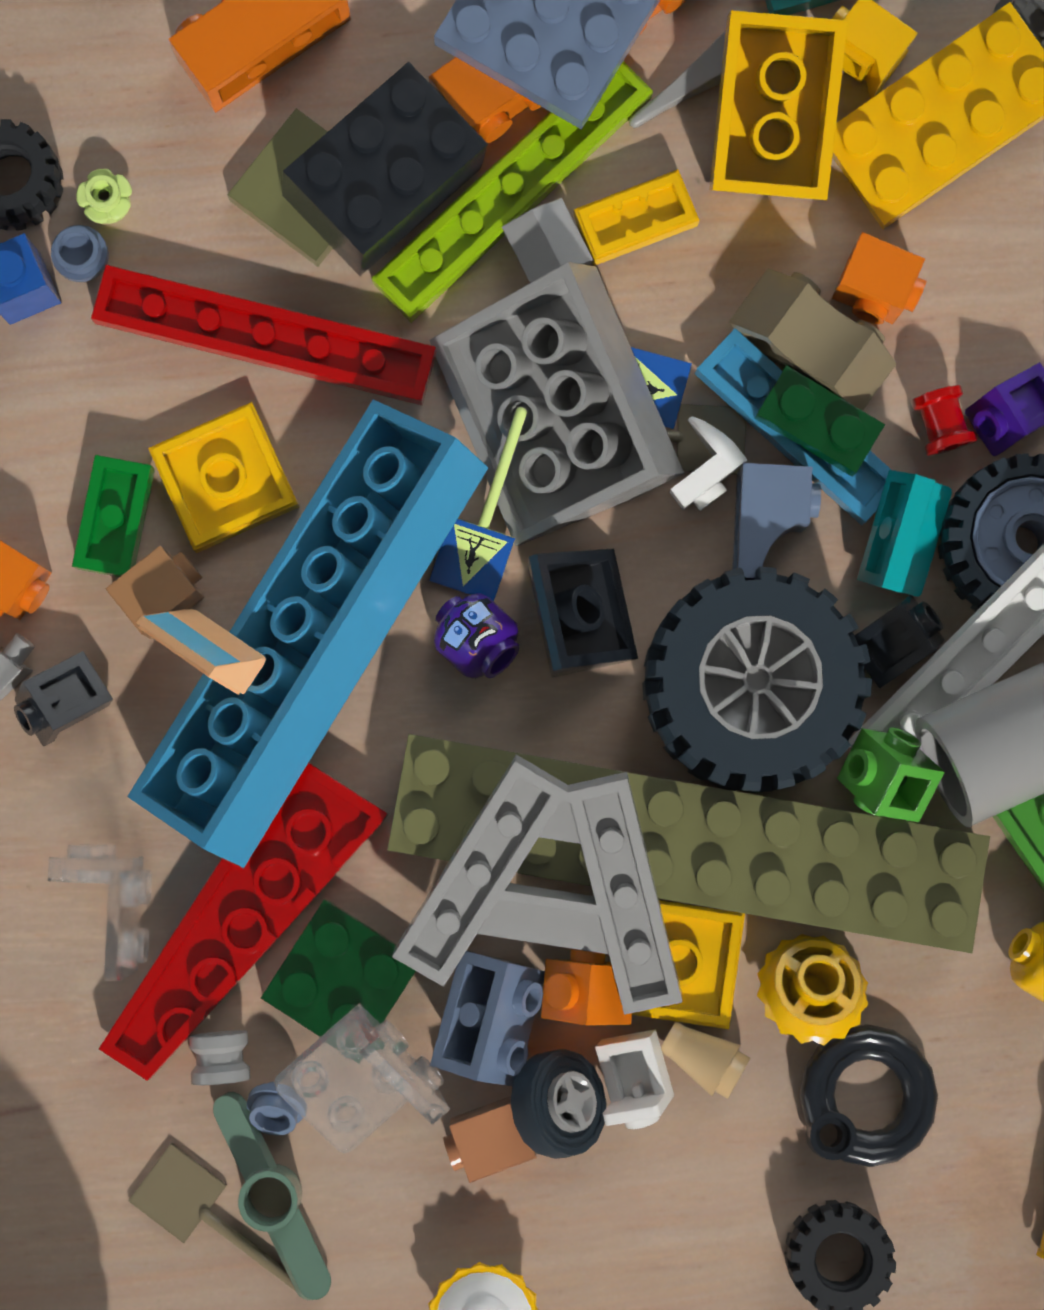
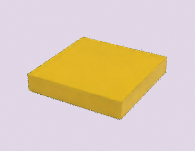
(223, 477)
(706, 960)

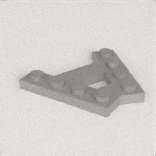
(479, 899)

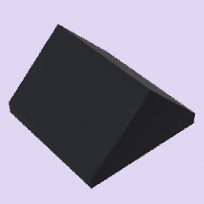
(581, 610)

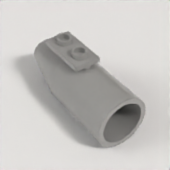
(989, 746)

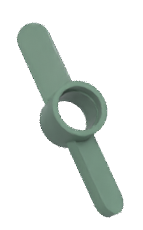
(286, 1231)

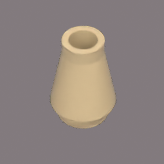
(706, 1058)

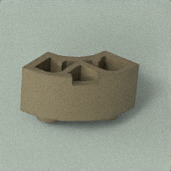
(803, 331)

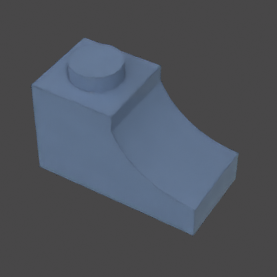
(769, 505)

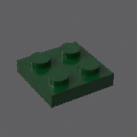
(335, 969)

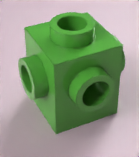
(890, 774)

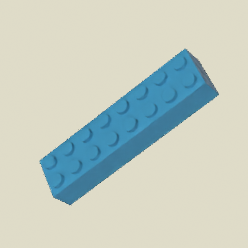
(318, 626)

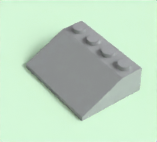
(589, 415)

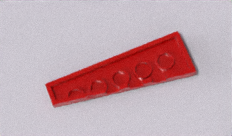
(241, 918)

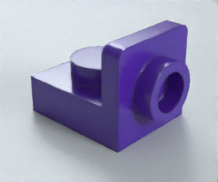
(1010, 410)

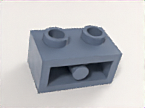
(488, 1019)

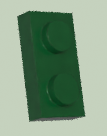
(819, 421)

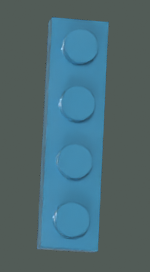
(744, 380)

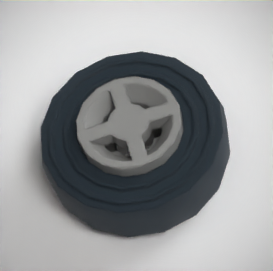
(558, 1104)

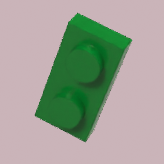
(113, 516)

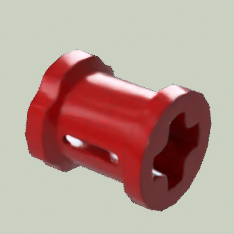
(943, 420)

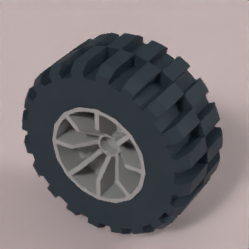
(756, 681)

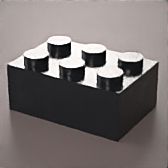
(383, 168)

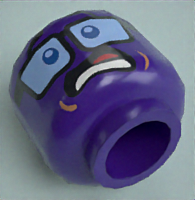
(476, 636)

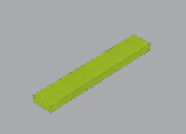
(502, 194)

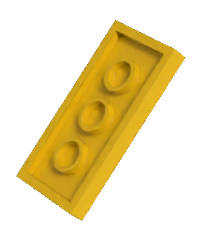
(943, 116)

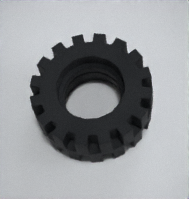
(43, 182)
(877, 1259)

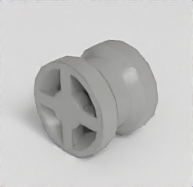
(219, 1057)

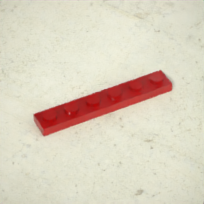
(264, 335)

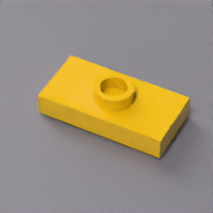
(636, 217)

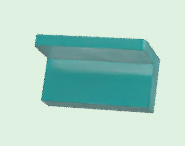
(904, 533)

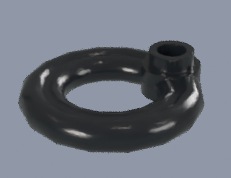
(855, 1144)

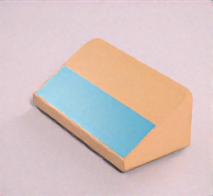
(205, 647)

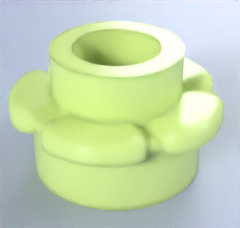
(107, 210)

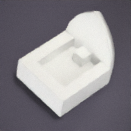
(705, 483)

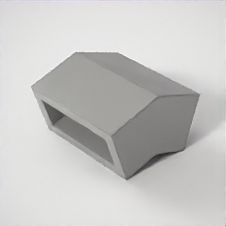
(546, 239)

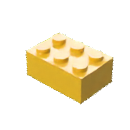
(778, 105)

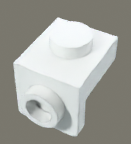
(634, 1079)

